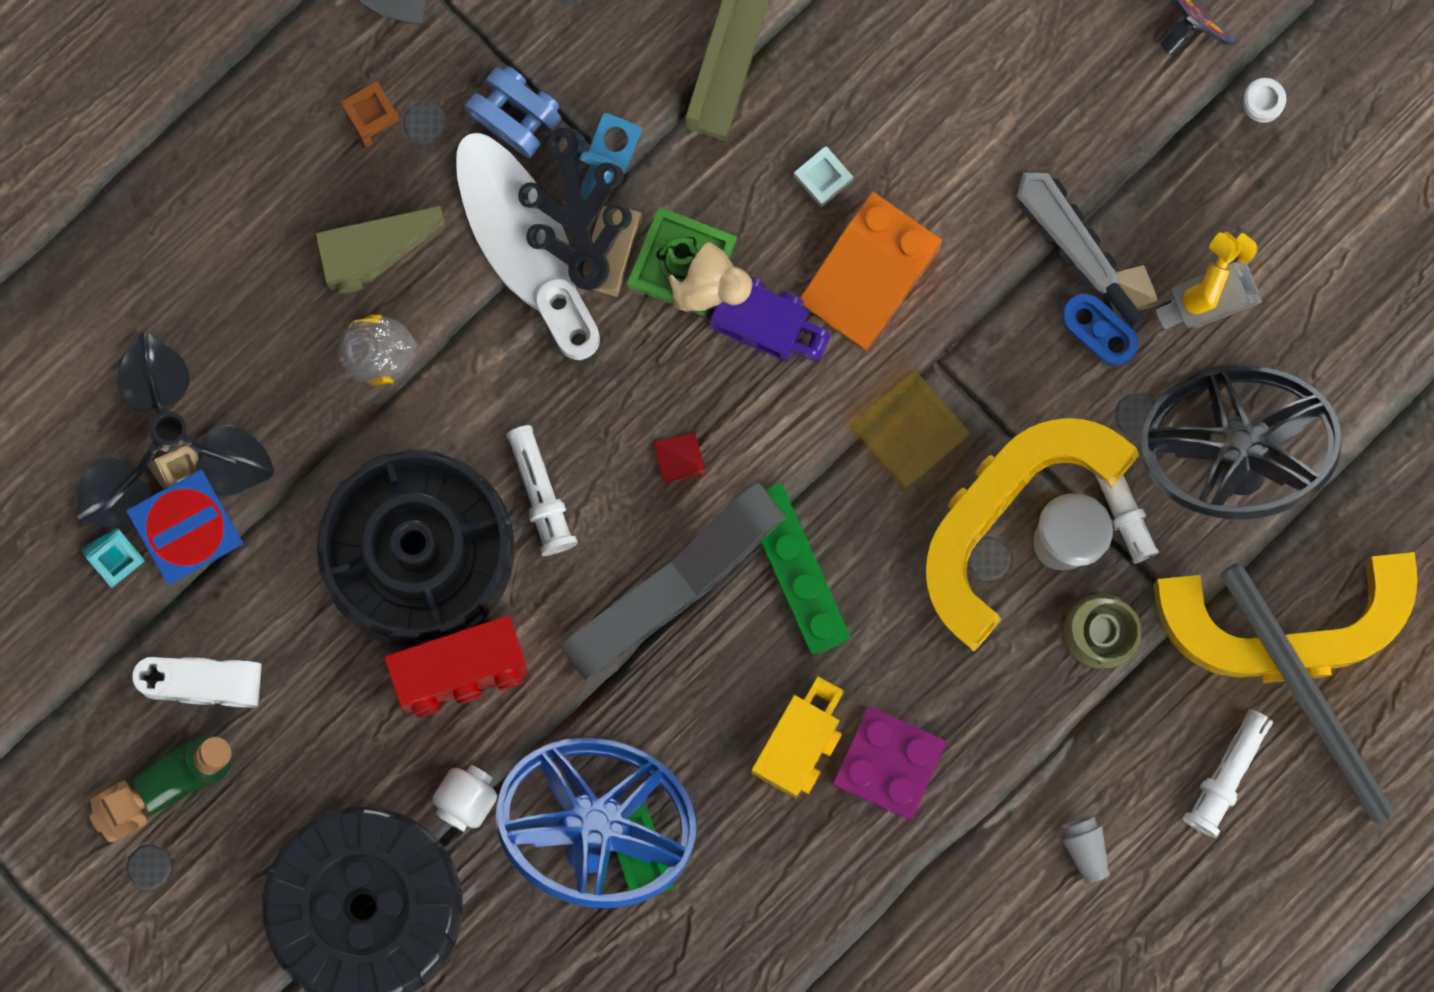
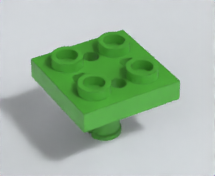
(673, 236)

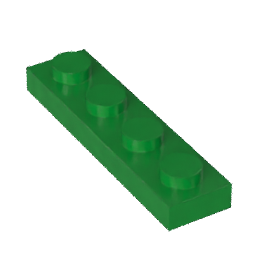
(803, 580)

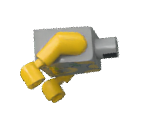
(1220, 291)

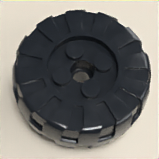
(424, 594)
(335, 863)

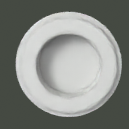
(1264, 100)

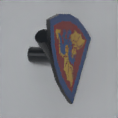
(1194, 19)

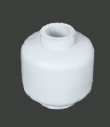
(464, 797)

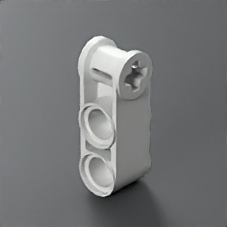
(201, 681)

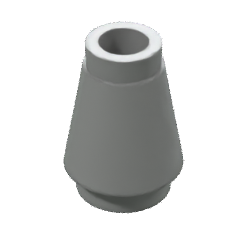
(1087, 848)

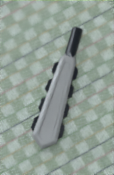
(1062, 224)

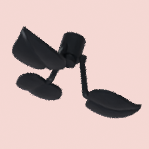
(153, 377)

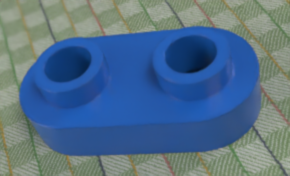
(1103, 327)

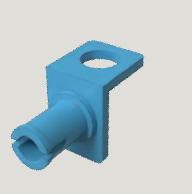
(600, 153)

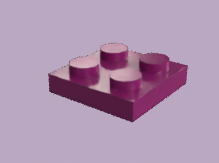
(890, 763)

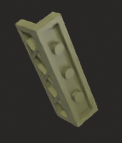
(725, 67)

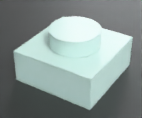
(823, 176)

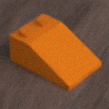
(870, 271)

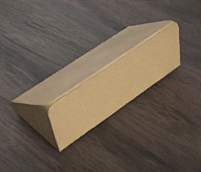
(620, 252)

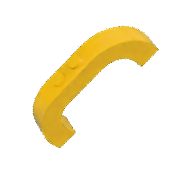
(996, 487)
(1188, 626)

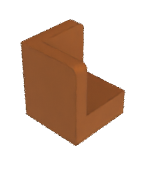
(369, 112)

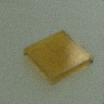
(910, 430)

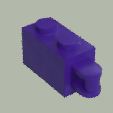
(770, 324)

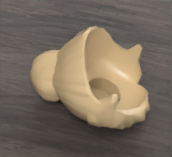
(710, 282)

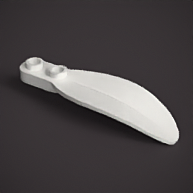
(489, 191)

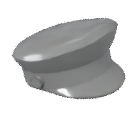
(1072, 532)

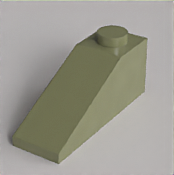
(368, 249)

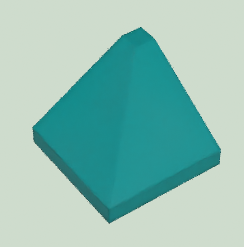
(112, 556)

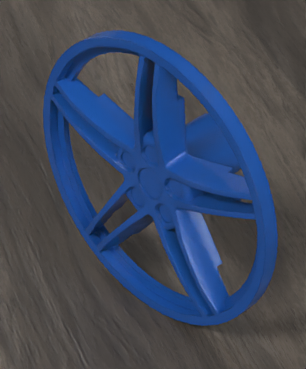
(595, 825)

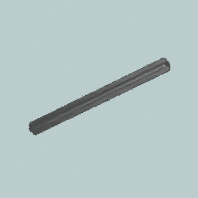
(1307, 693)

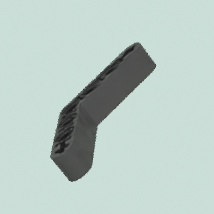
(677, 584)

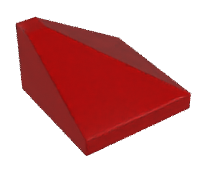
(679, 457)

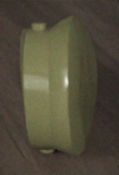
(1102, 631)

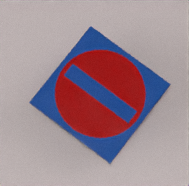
(185, 527)

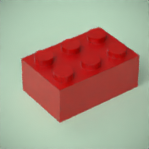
(458, 667)

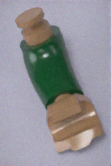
(171, 777)

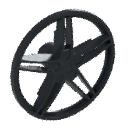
(1242, 446)

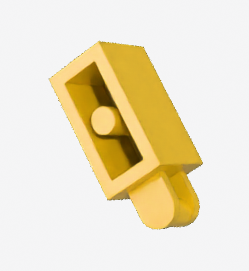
(800, 741)

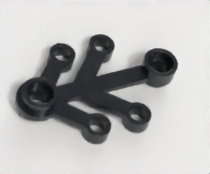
(578, 214)

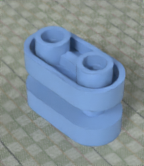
(509, 87)

